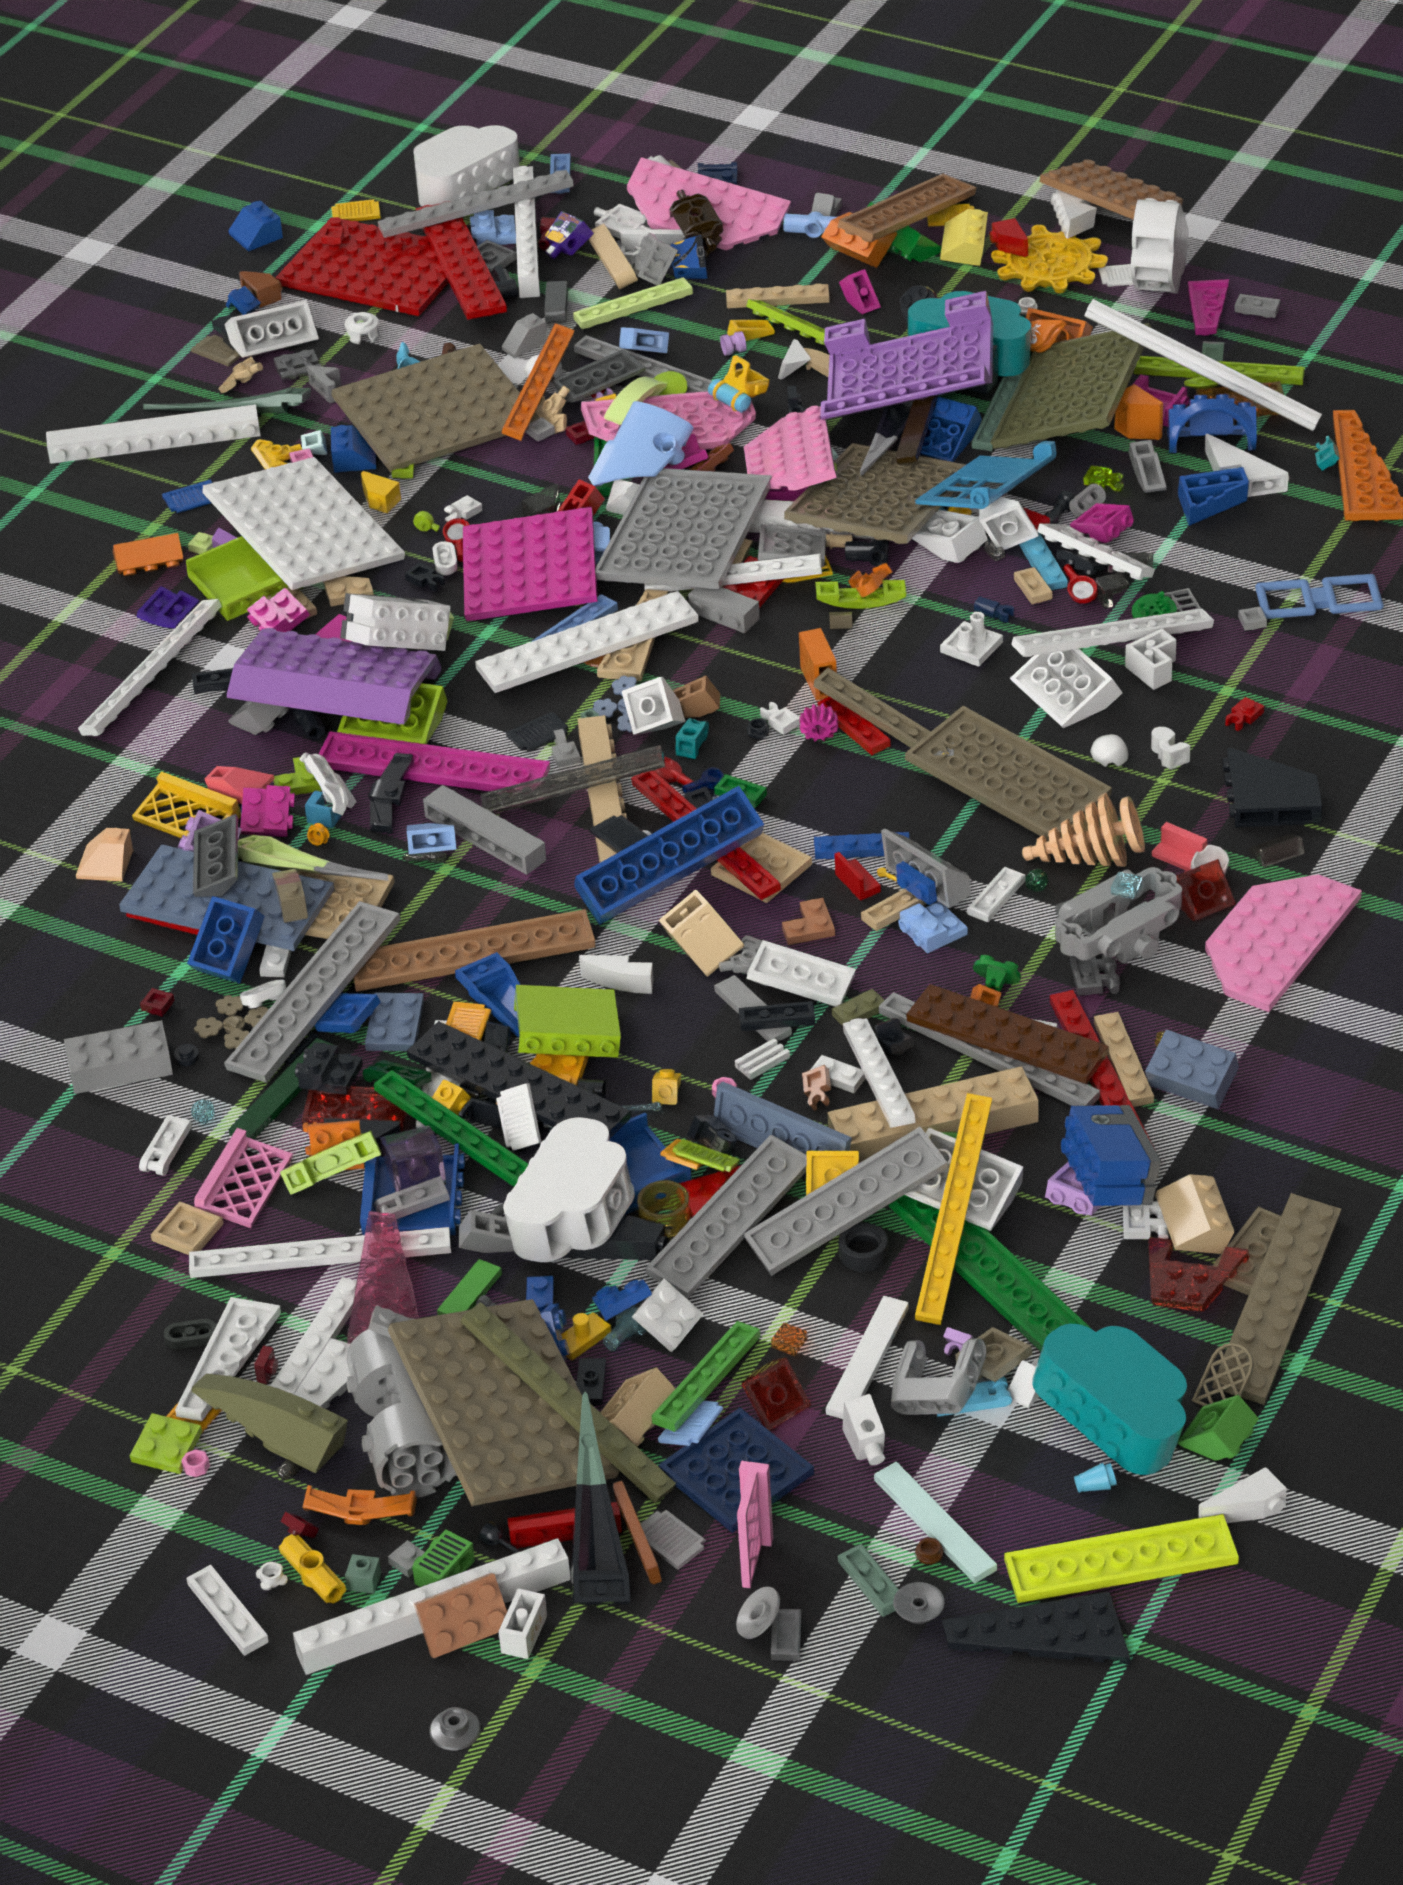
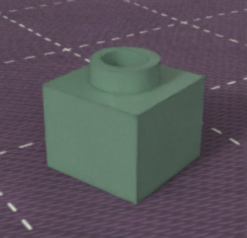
(363, 1574)

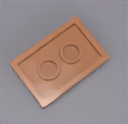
(461, 1615)

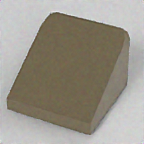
(840, 620)

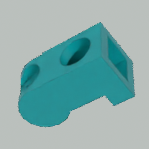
(691, 737)

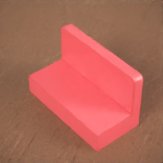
(1178, 846)

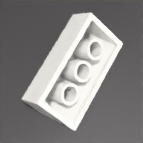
(271, 329)

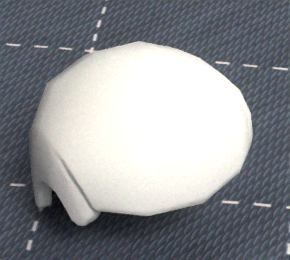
(1109, 750)
(1209, 854)

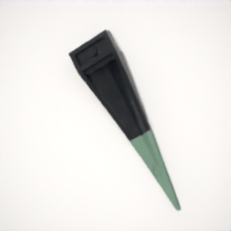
(597, 1560)

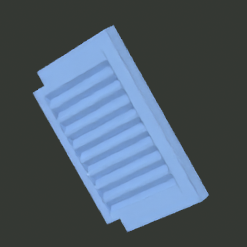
(694, 1427)

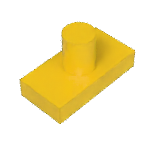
(585, 1333)

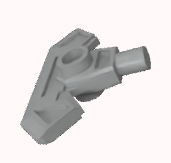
(742, 962)

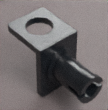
(482, 1112)

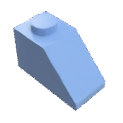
(644, 340)
(430, 838)

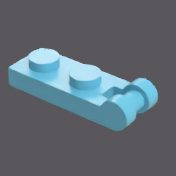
(982, 1400)

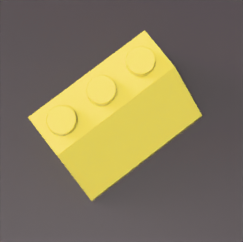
(964, 237)

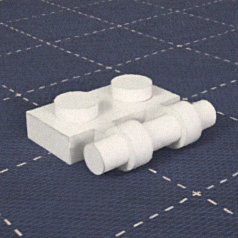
(1138, 1223)

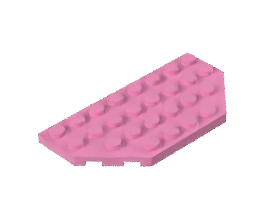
(743, 211)
(712, 419)
(793, 451)
(1276, 935)

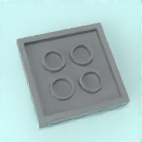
(786, 542)

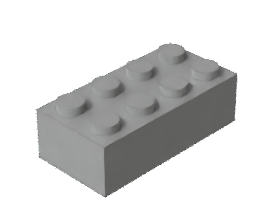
(118, 1057)

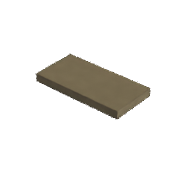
(1255, 1237)

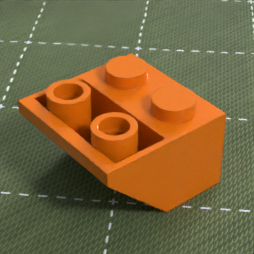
(1139, 415)

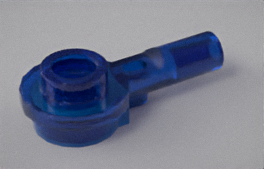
(708, 779)

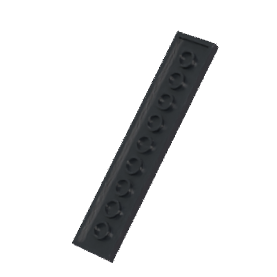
(494, 1071)

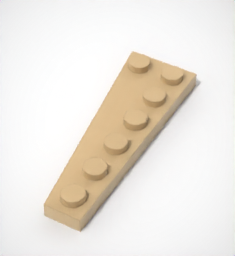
(632, 659)

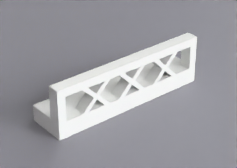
(632, 238)

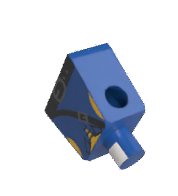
(689, 259)

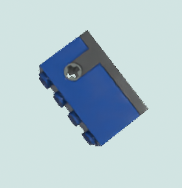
(1111, 1155)

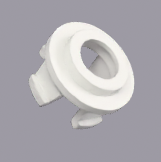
(356, 329)

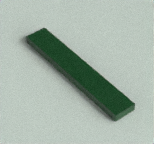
(271, 1102)

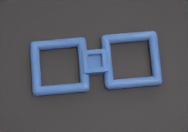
(1319, 597)

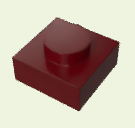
(579, 433)
(157, 1002)
(265, 1365)
(299, 1526)

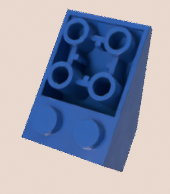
(950, 429)

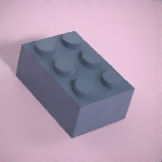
(1192, 1069)

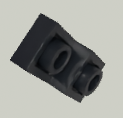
(1081, 562)

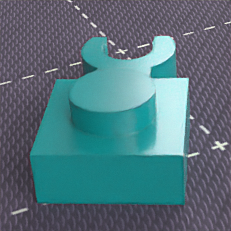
(1327, 454)

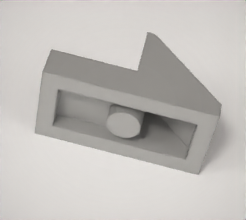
(826, 204)
(324, 380)

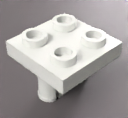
(972, 641)

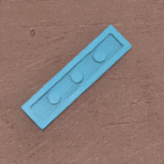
(1044, 562)

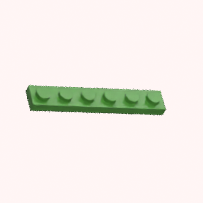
(705, 1376)

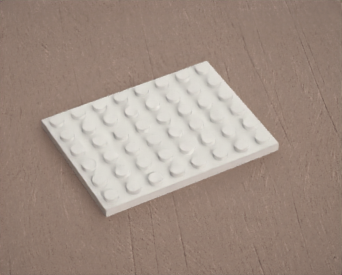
(303, 523)

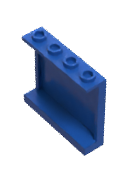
(644, 1158)
(446, 1214)

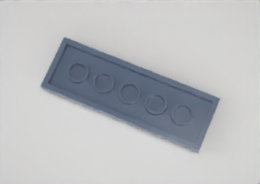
(756, 1119)

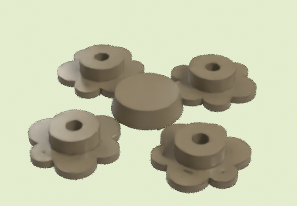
(233, 1025)

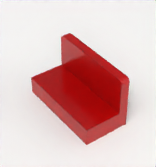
(856, 877)

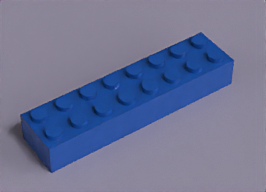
(668, 855)

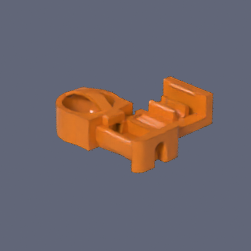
(866, 583)

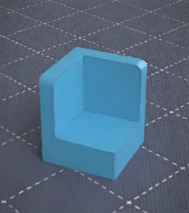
(319, 813)

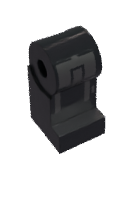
(712, 1134)

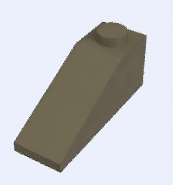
(290, 895)

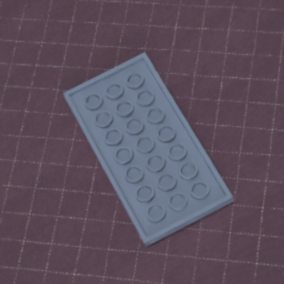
(167, 895)

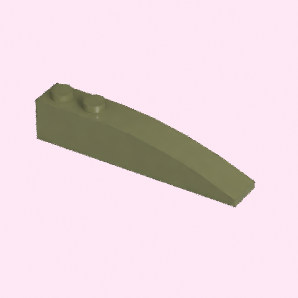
(280, 1419)

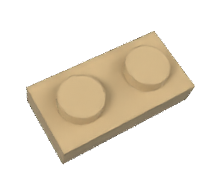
(1033, 585)

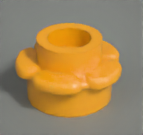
(316, 838)

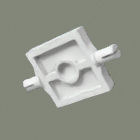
(620, 218)

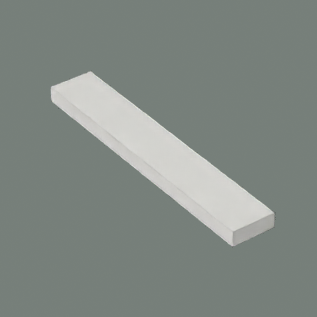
(868, 1354)

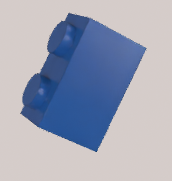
(256, 226)
(350, 450)

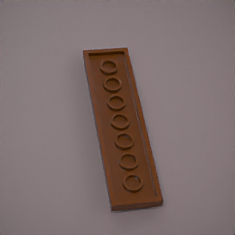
(1008, 1033)

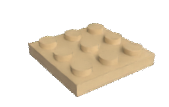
(774, 856)

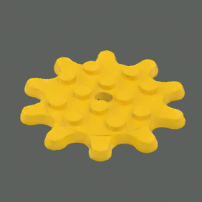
(1051, 261)

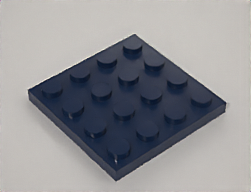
(711, 1467)

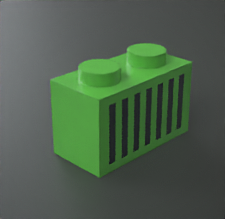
(444, 1558)

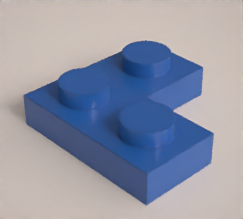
(612, 1302)
(555, 1321)

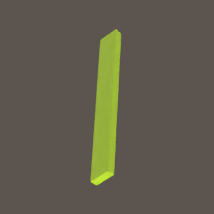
(1259, 372)

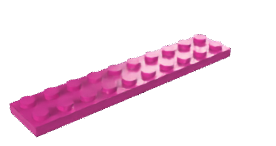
(431, 762)

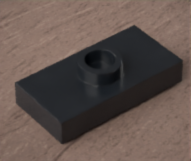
(592, 1378)

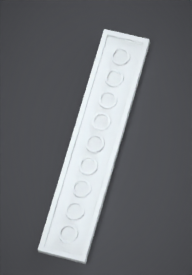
(586, 641)

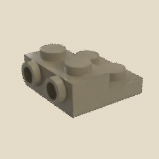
(1002, 1354)

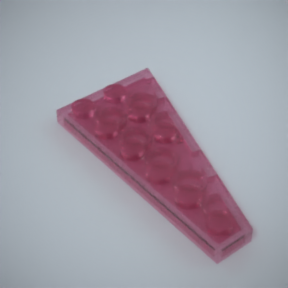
(381, 1275)

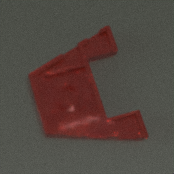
(1189, 1284)

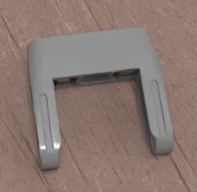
(936, 1394)

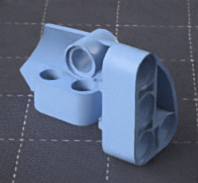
(642, 445)

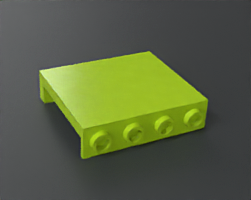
(234, 576)
(567, 1021)

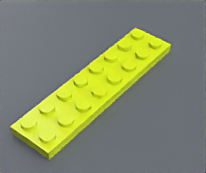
(1120, 1558)

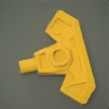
(272, 455)

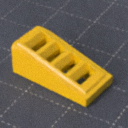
(751, 328)

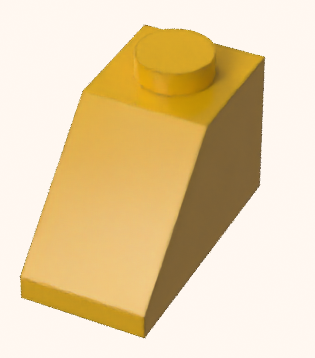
(380, 492)

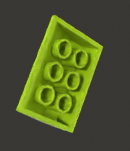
(425, 716)

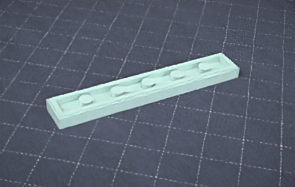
(935, 1522)

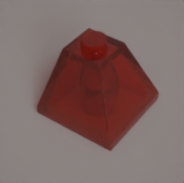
(1204, 890)
(775, 1393)

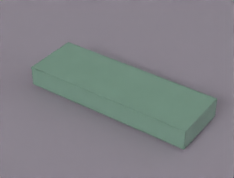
(869, 1578)

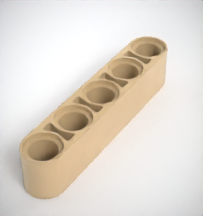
(612, 257)

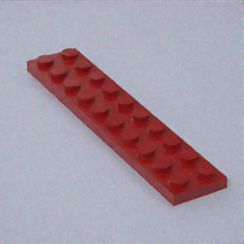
(465, 268)

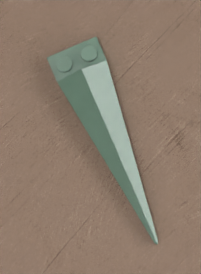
(265, 403)

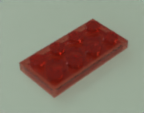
(358, 1104)

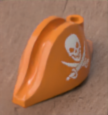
(1045, 333)

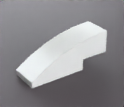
(617, 973)

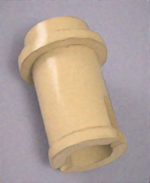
(837, 540)

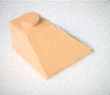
(106, 856)

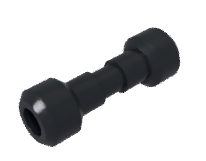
(1062, 504)

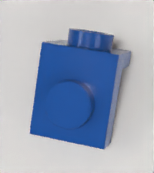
(243, 300)

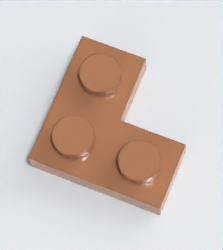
(813, 926)

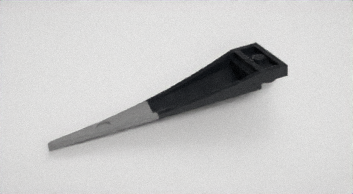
(888, 431)

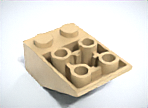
(701, 932)

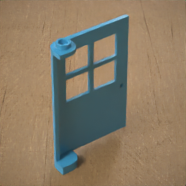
(988, 469)

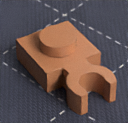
(815, 1085)

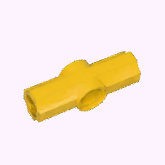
(312, 1568)

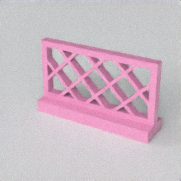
(225, 1167)
(753, 1516)

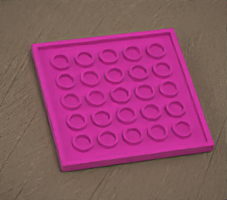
(529, 564)

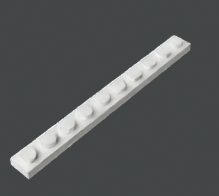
(1111, 632)
(149, 668)
(308, 1253)

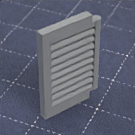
(672, 1538)

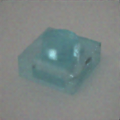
(1126, 885)

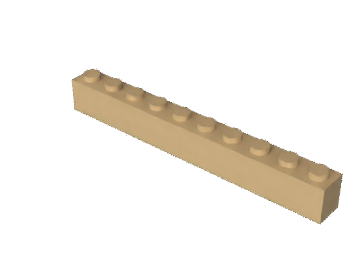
(603, 798)

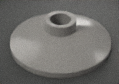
(758, 1612)

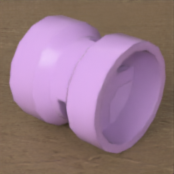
(733, 343)

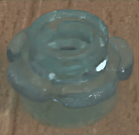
(198, 1111)

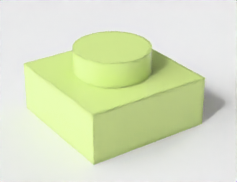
(200, 543)

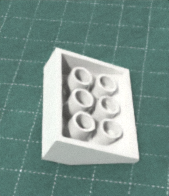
(1066, 685)
(992, 1190)

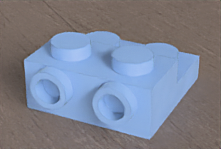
(495, 229)
(931, 926)

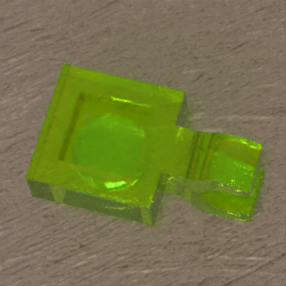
(1103, 477)

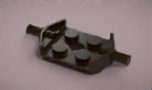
(705, 224)

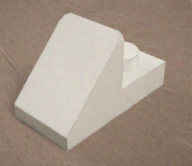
(1021, 1385)

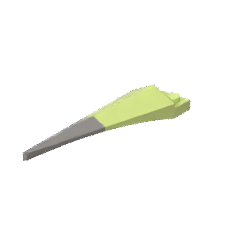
(273, 854)

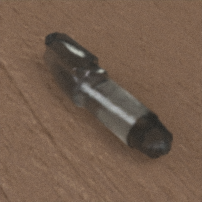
(432, 857)

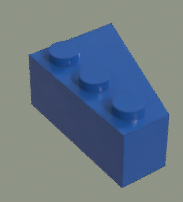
(1212, 492)

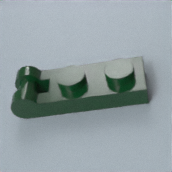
(413, 1075)

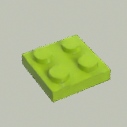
(165, 1443)

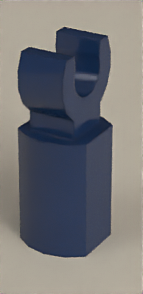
(993, 609)

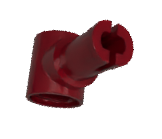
(545, 225)

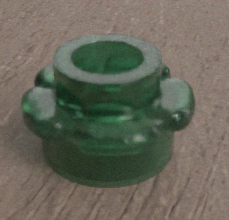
(1036, 880)

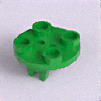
(1153, 604)
(996, 972)

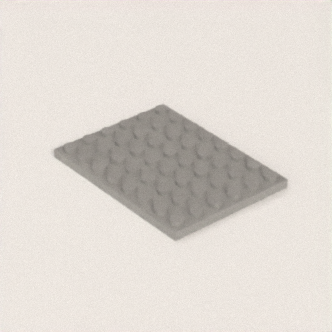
(683, 528)

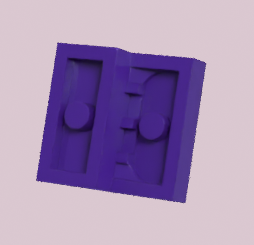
(167, 608)

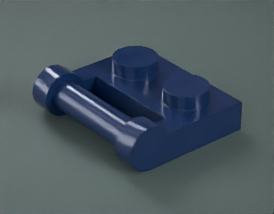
(722, 172)

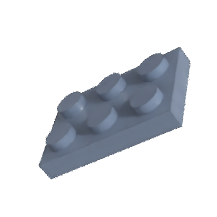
(395, 1022)

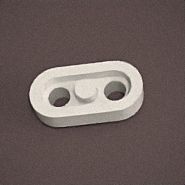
(445, 558)
(270, 990)

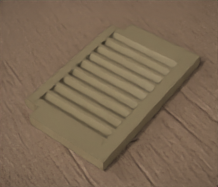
(216, 350)

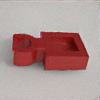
(1244, 711)

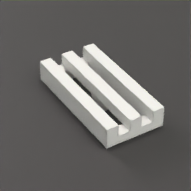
(760, 1058)

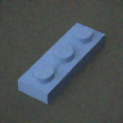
(560, 162)

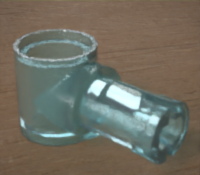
(624, 1328)

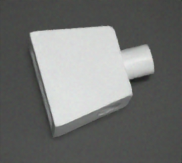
(864, 1429)

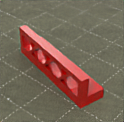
(548, 1526)

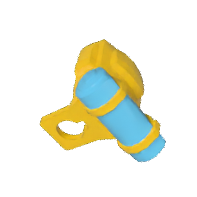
(738, 386)

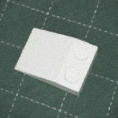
(951, 535)

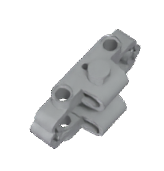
(1119, 932)

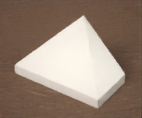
(793, 360)

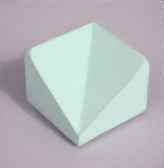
(314, 441)

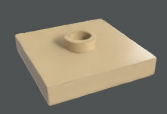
(187, 1228)

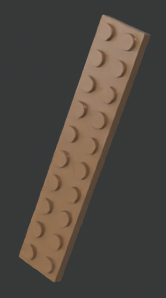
(906, 207)
(449, 952)

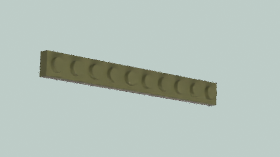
(566, 1401)

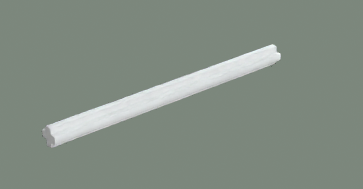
(1203, 365)

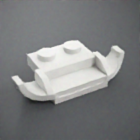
(332, 785)

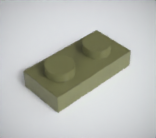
(860, 1007)

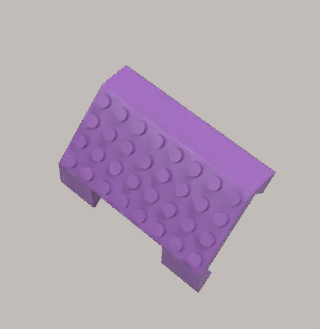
(911, 366)
(330, 675)

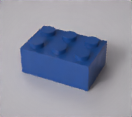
(226, 939)

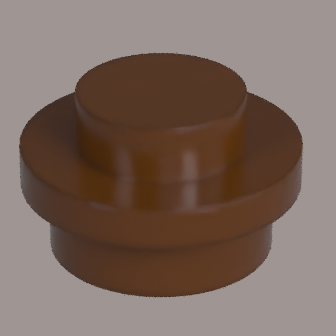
(929, 1551)

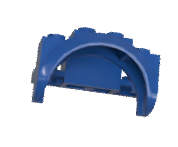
(1212, 418)

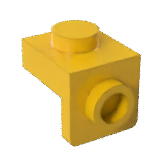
(665, 1087)
(451, 1096)

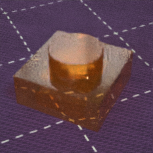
(789, 1339)

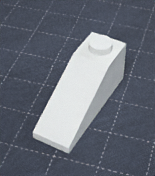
(1248, 1499)

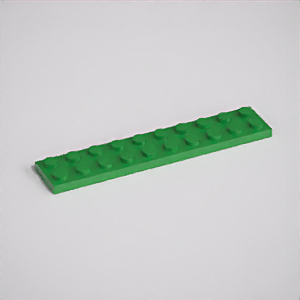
(995, 1275)

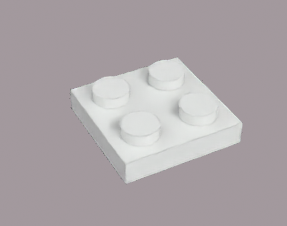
(667, 1315)

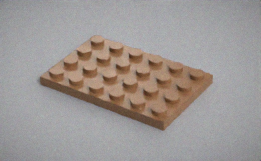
(1104, 187)

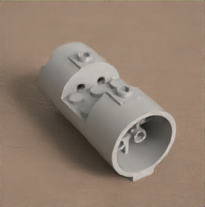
(401, 1435)

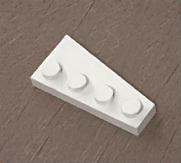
(327, 1375)

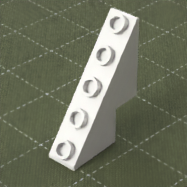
(1073, 213)
(1262, 476)

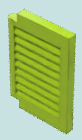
(705, 1156)

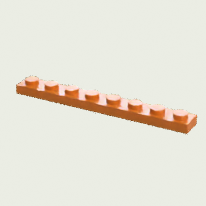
(537, 382)

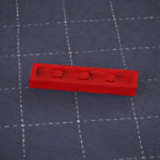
(857, 727)

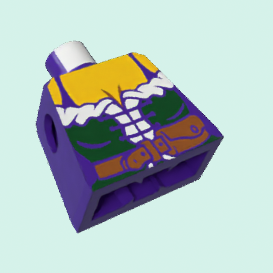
(567, 235)

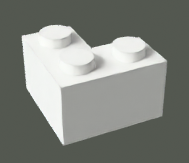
(1152, 658)

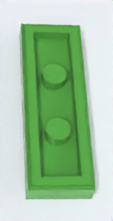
(471, 1288)

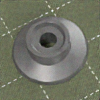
(918, 1602)
(455, 1729)

